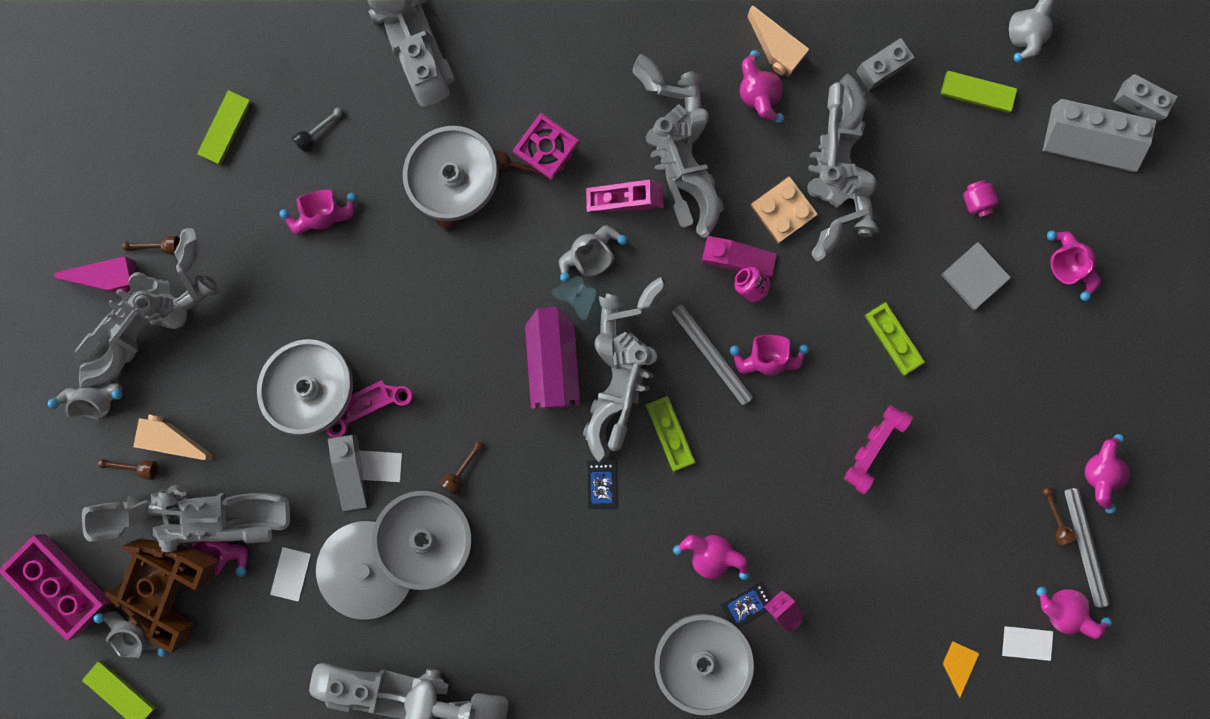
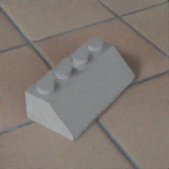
(1098, 135)

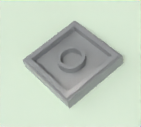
(975, 276)

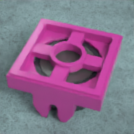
(546, 147)

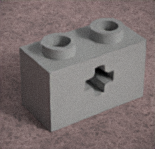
(885, 64)
(1145, 98)

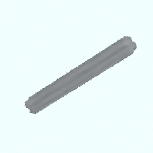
(712, 354)
(1086, 547)

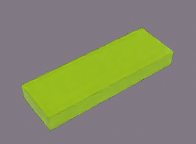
(978, 91)
(224, 127)
(894, 339)
(670, 433)
(117, 692)

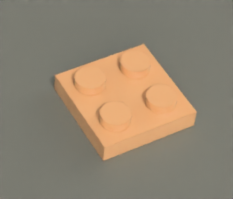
(783, 209)

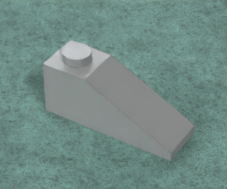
(348, 471)

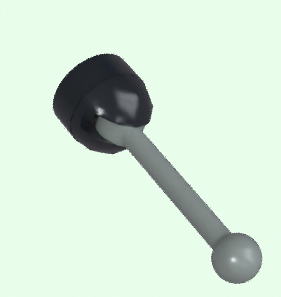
(304, 139)

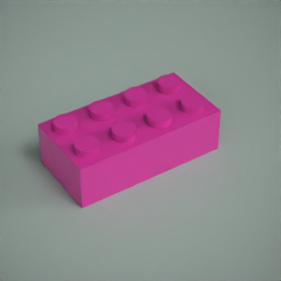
(55, 586)

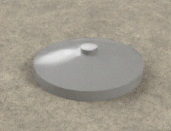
(450, 173)
(304, 387)
(421, 540)
(352, 577)
(704, 664)

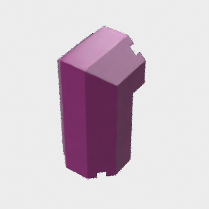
(552, 359)

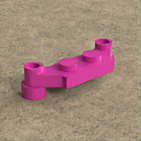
(368, 401)
(893, 419)

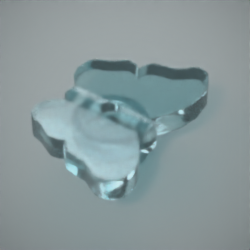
(567, 292)

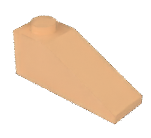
(779, 46)
(166, 438)

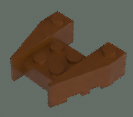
(153, 586)

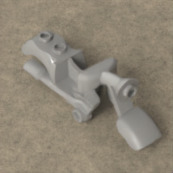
(416, 47)
(673, 143)
(838, 176)
(144, 304)
(625, 356)
(191, 520)
(398, 695)

